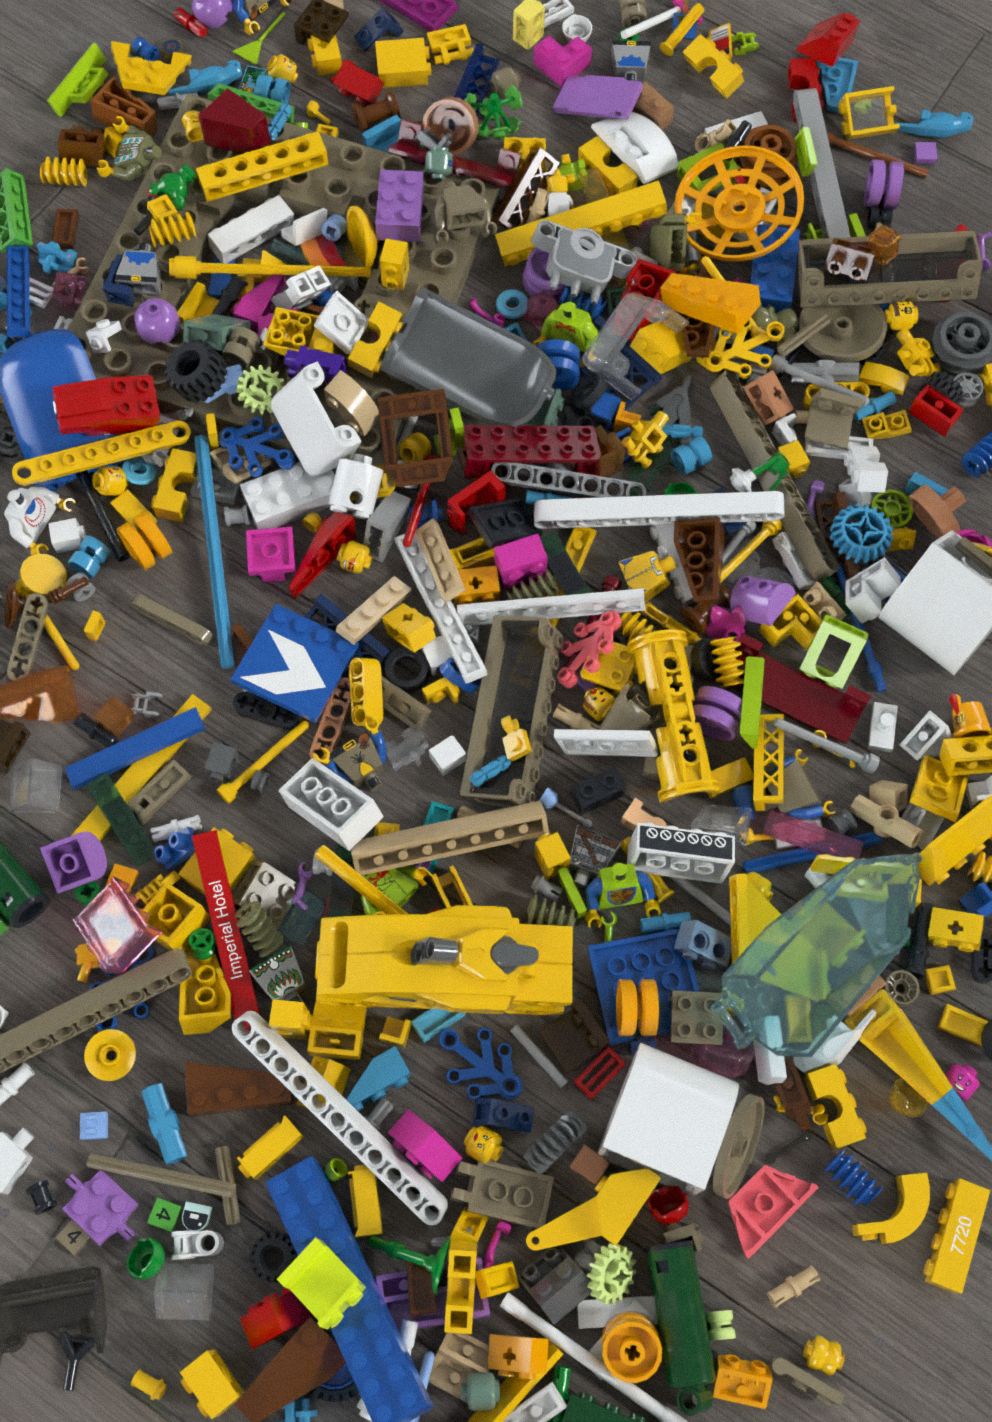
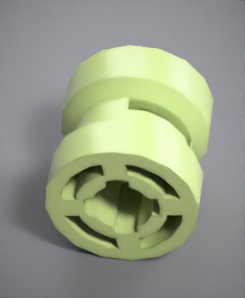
(720, 1325)

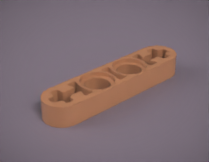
(331, 721)

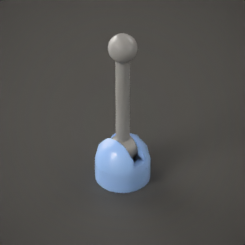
(550, 800)

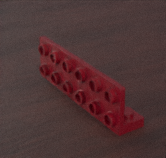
(502, 176)
(530, 445)
(804, 696)

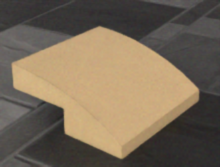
(220, 459)
(457, 1359)

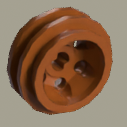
(774, 139)

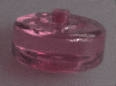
(724, 1058)

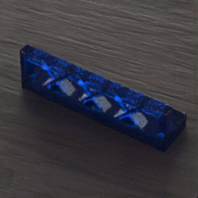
(471, 73)

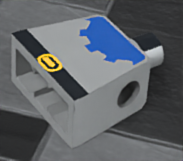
(630, 59)
(140, 271)

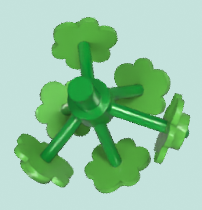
(492, 109)

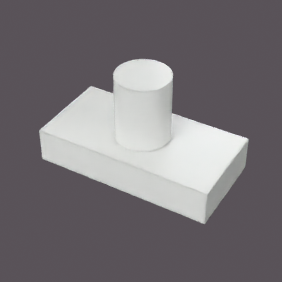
(882, 727)

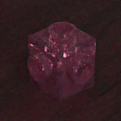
(539, 308)

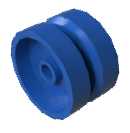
(566, 361)

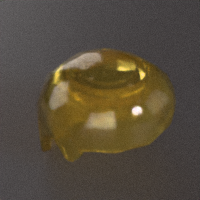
(906, 1100)

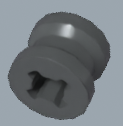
(842, 822)

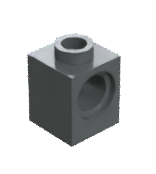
(221, 762)

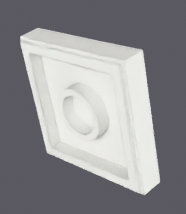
(341, 322)

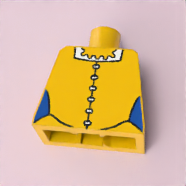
(648, 572)

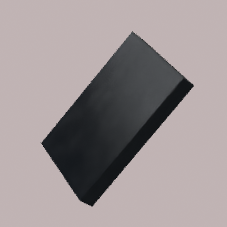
(503, 521)

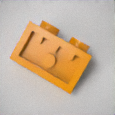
(742, 1381)

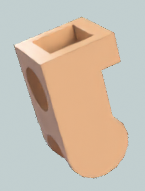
(636, 815)

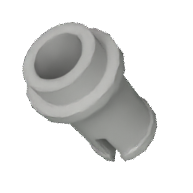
(544, 887)

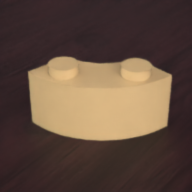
(352, 403)

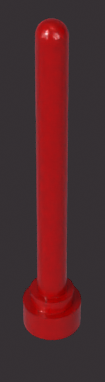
(417, 510)

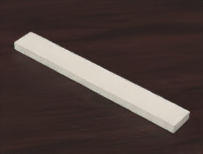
(554, 606)
(442, 612)

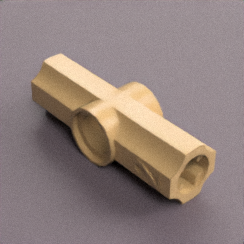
(886, 821)

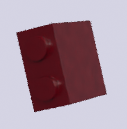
(234, 124)

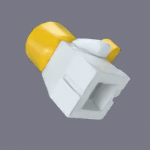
(558, 199)

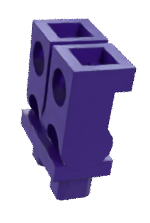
(329, 363)

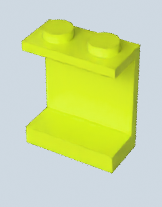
(322, 1283)

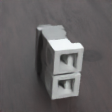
(301, 290)

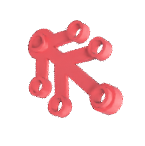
(608, 623)

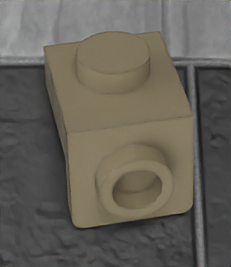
(677, 1232)

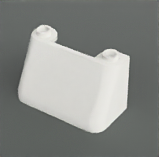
(308, 425)

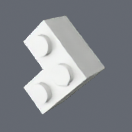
(869, 588)

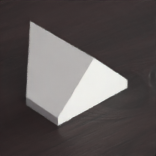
(926, 737)

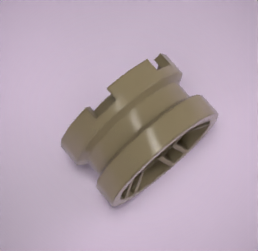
(909, 984)

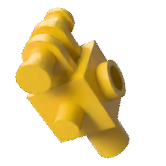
(916, 354)
(646, 438)

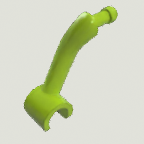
(608, 927)

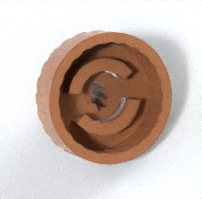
(458, 111)
(937, 510)

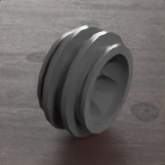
(961, 352)

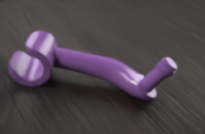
(304, 877)

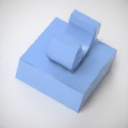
(94, 1125)

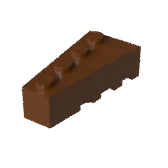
(228, 1089)

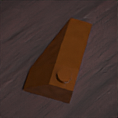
(699, 337)
(701, 555)
(298, 1368)

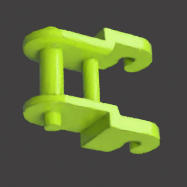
(744, 38)

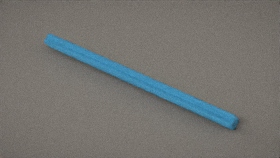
(214, 552)

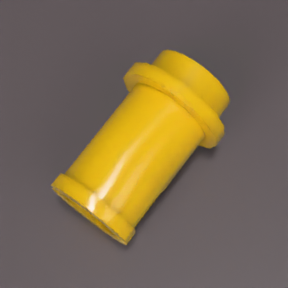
(149, 1385)

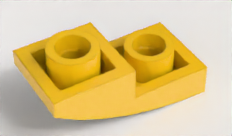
(884, 376)
(886, 426)
(732, 776)

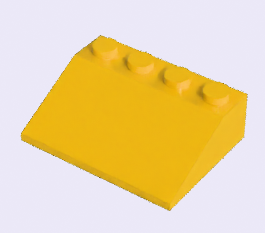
(956, 844)

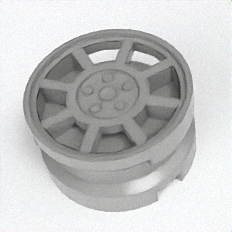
(971, 387)

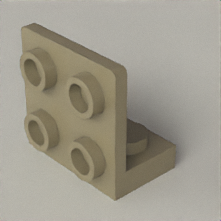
(831, 418)
(268, 887)
(693, 1019)

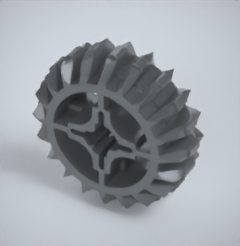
(555, 1142)

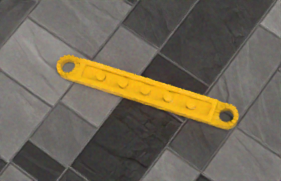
(100, 453)

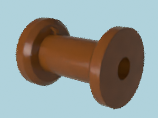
(375, 112)
(697, 616)

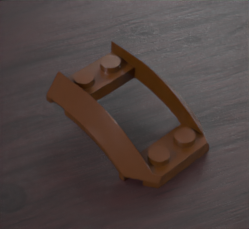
(409, 406)

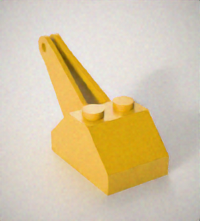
(604, 1215)

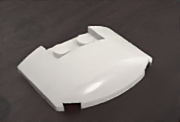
(639, 145)

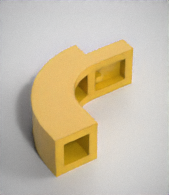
(910, 1212)

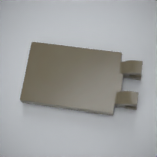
(505, 1193)

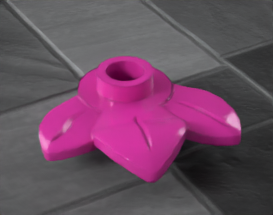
(725, 622)

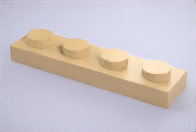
(440, 560)
(373, 610)

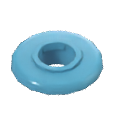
(511, 296)
(138, 463)

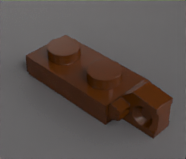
(794, 1096)

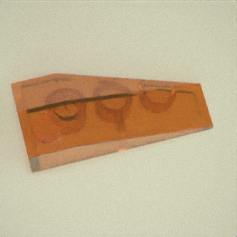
(41, 696)

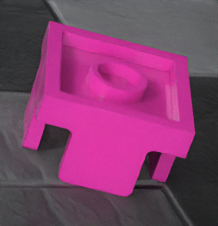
(271, 553)

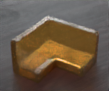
(611, 453)

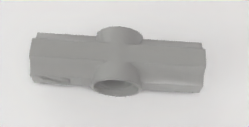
(830, 371)

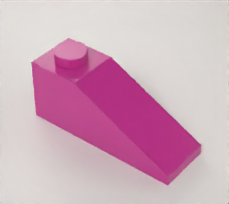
(258, 300)

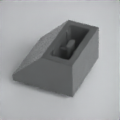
(555, 1283)

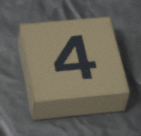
(73, 1238)

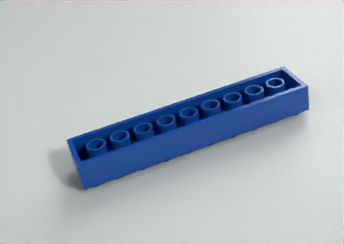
(367, 1331)

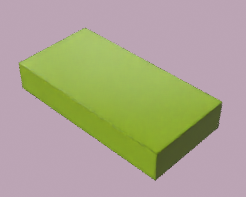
(805, 151)
(571, 892)

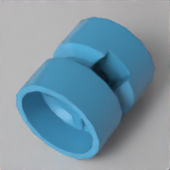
(273, 89)
(694, 454)
(83, 562)

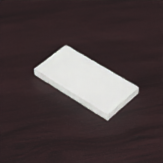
(606, 742)

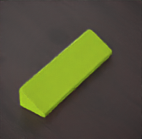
(752, 700)

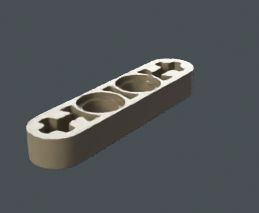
(171, 619)
(25, 637)

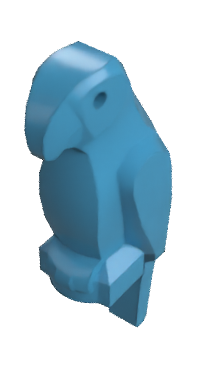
(208, 78)
(938, 124)

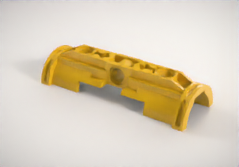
(674, 772)

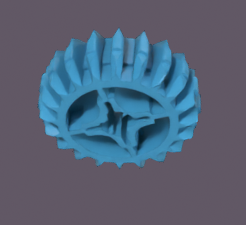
(873, 528)

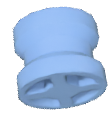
(334, 221)

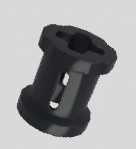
(41, 1197)

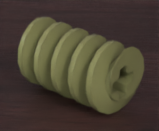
(535, 589)
(548, 915)
(260, 927)

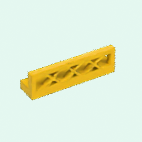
(761, 762)

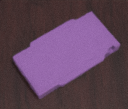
(598, 96)

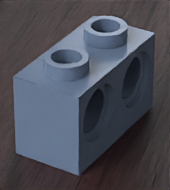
(703, 944)

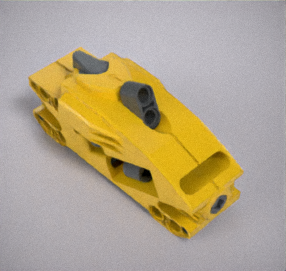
(445, 961)

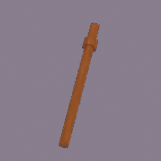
(833, 140)

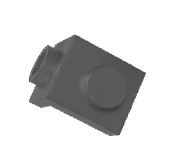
(429, 139)

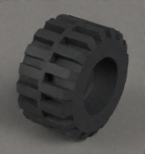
(195, 370)

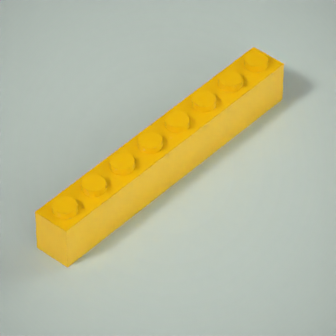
(601, 216)

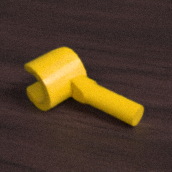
(312, 111)
(751, 838)

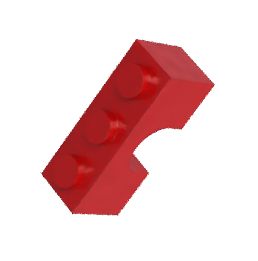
(803, 75)

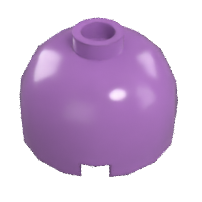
(212, 12)
(157, 321)

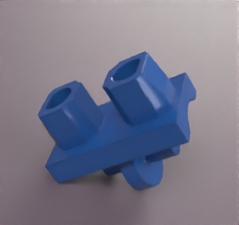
(177, 850)

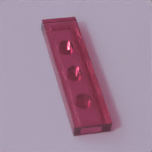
(811, 836)

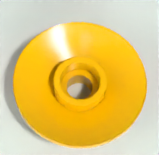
(97, 1055)

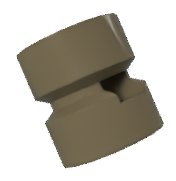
(632, 12)
(240, 347)

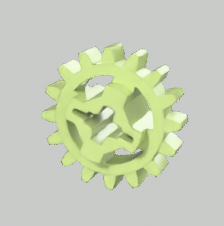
(261, 388)
(611, 1273)

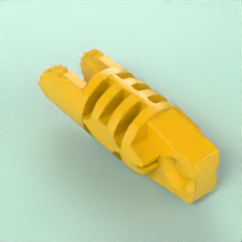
(155, 885)

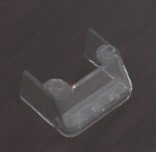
(604, 351)

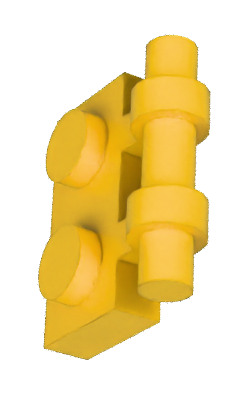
(450, 39)

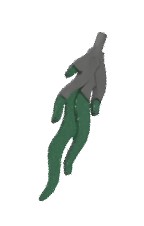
(677, 408)

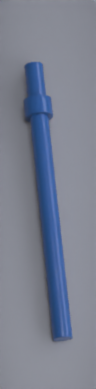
(874, 668)

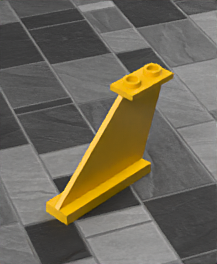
(748, 913)

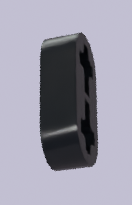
(977, 961)

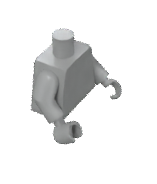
(159, 456)

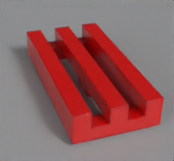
(585, 1088)

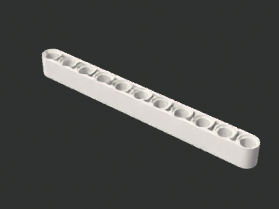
(658, 509)
(345, 1129)

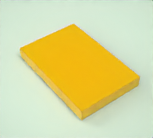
(937, 791)

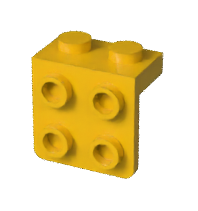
(615, 669)

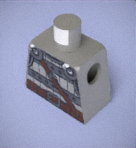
(590, 854)

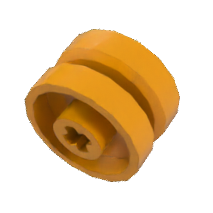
(144, 541)
(637, 1007)
(631, 1363)

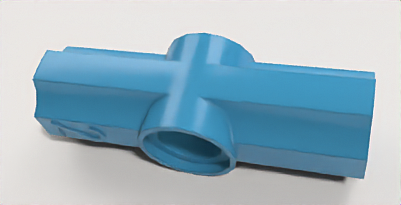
(164, 1123)

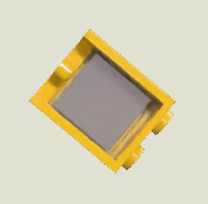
(868, 113)

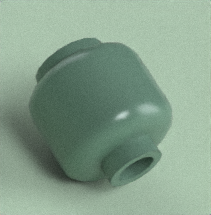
(438, 162)
(480, 1391)

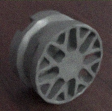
(9, 447)

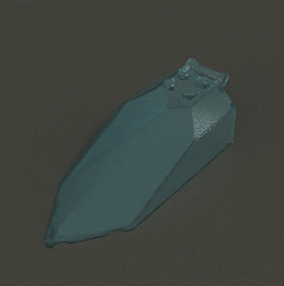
(820, 956)

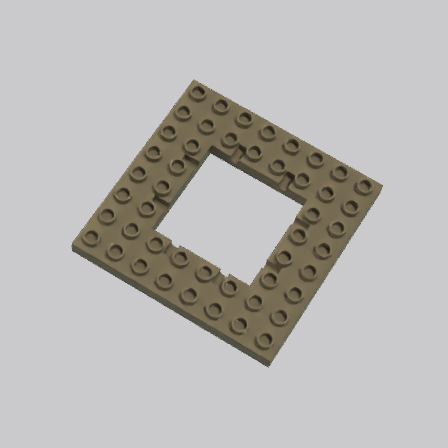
(345, 182)

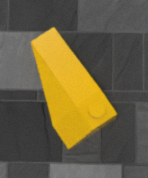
(203, 996)

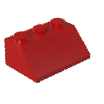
(830, 38)

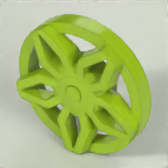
(893, 508)

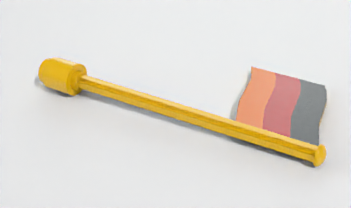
(334, 258)

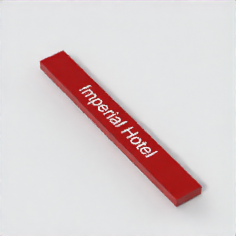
(224, 924)

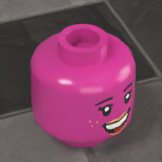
(963, 1080)

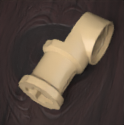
(716, 136)

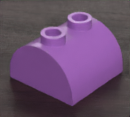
(761, 598)
(75, 860)

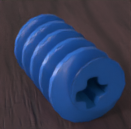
(583, 303)
(979, 457)
(852, 1178)

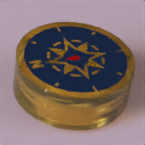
(171, 45)

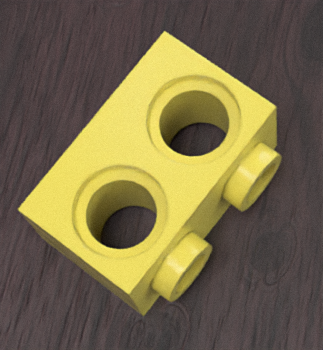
(528, 23)

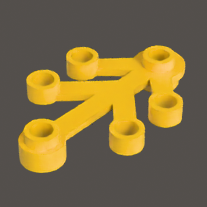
(741, 348)

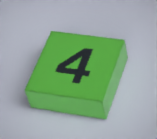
(164, 1214)

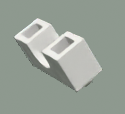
(865, 468)

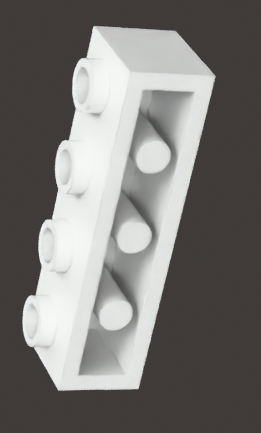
(250, 229)

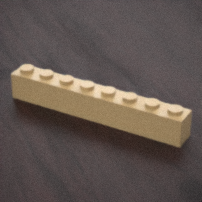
(449, 838)

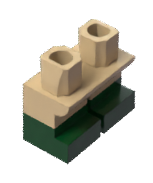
(826, 599)

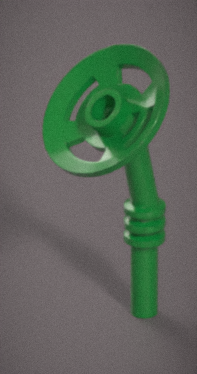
(433, 1263)

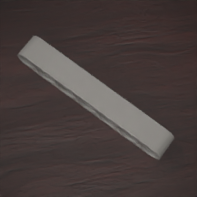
(557, 477)

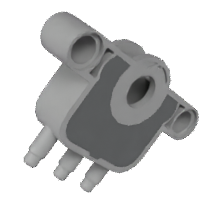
(580, 262)

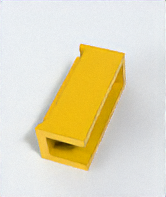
(480, 560)
(450, 878)
(269, 1149)
(365, 1202)

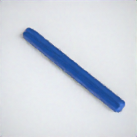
(799, 855)

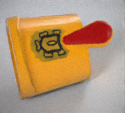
(968, 718)

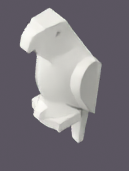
(834, 1047)

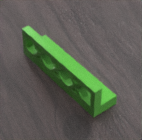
(266, 106)
(15, 209)

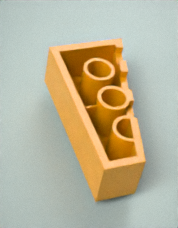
(712, 300)

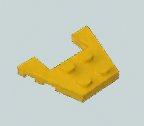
(147, 75)

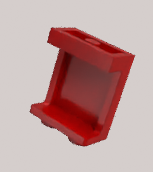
(482, 491)

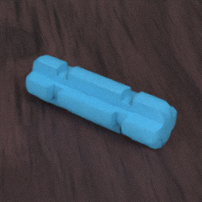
(279, 120)
(682, 431)
(489, 770)

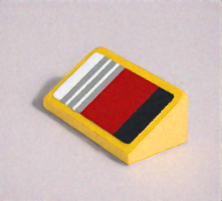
(722, 38)

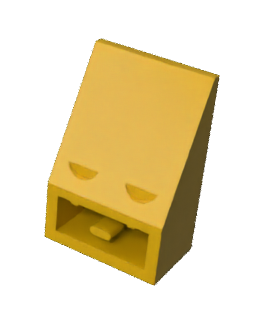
(292, 329)
(337, 1031)

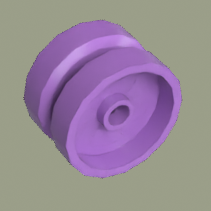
(883, 184)
(535, 276)
(717, 712)

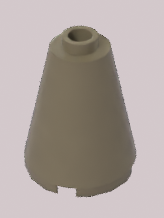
(630, 711)

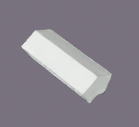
(769, 1066)

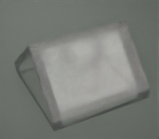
(35, 786)
(724, 819)
(184, 1291)

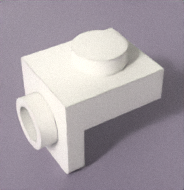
(99, 334)

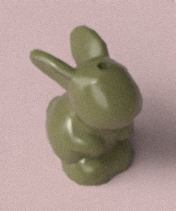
(786, 316)

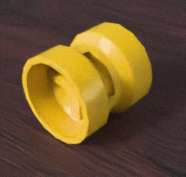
(192, 125)

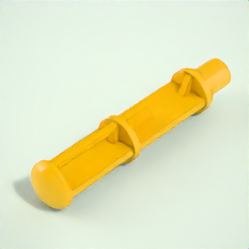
(669, 623)

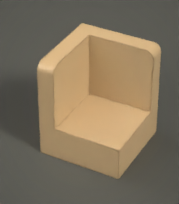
(890, 794)

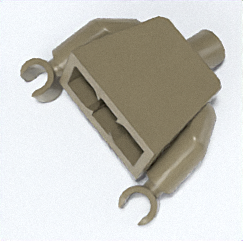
(461, 208)

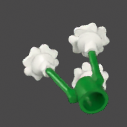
(776, 464)

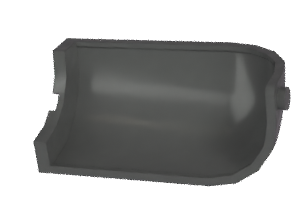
(474, 360)

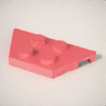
(765, 1205)

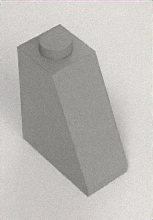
(385, 524)

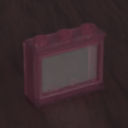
(115, 927)

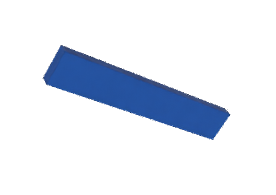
(18, 291)
(135, 748)

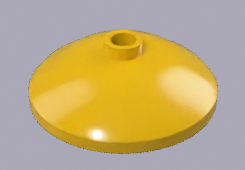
(362, 235)

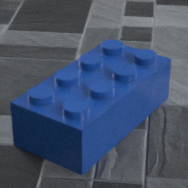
(776, 269)

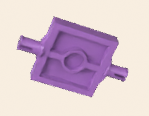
(100, 1207)

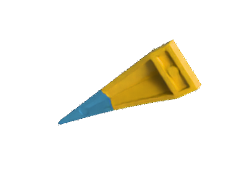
(902, 1049)

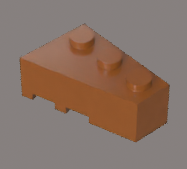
(117, 101)

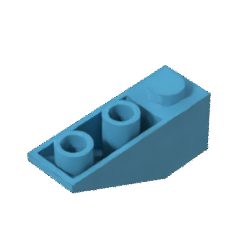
(383, 1073)

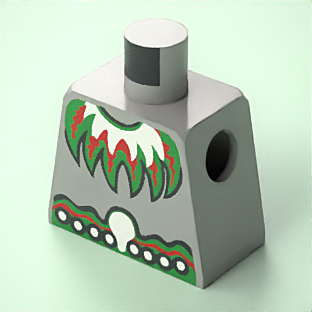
(280, 976)

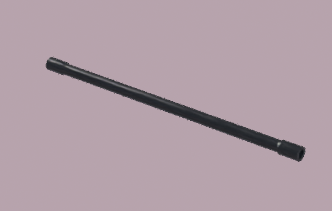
(115, 542)

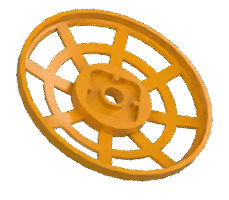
(744, 195)

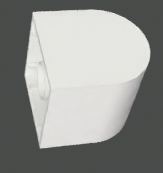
(943, 605)
(669, 1119)

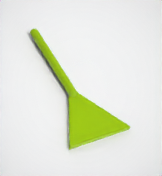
(252, 50)

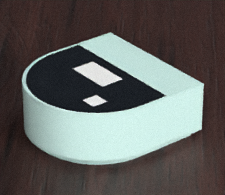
(196, 1216)

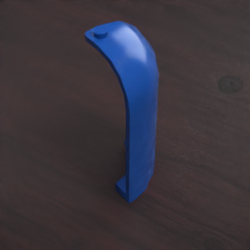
(26, 385)

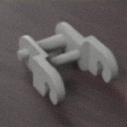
(149, 695)

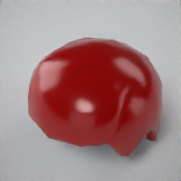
(668, 1204)

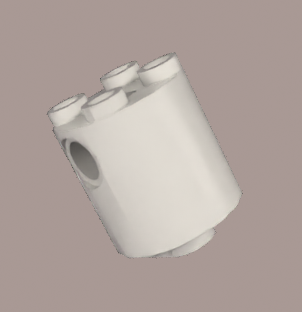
(358, 478)

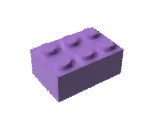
(399, 205)

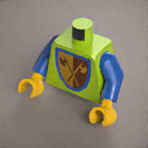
(619, 887)

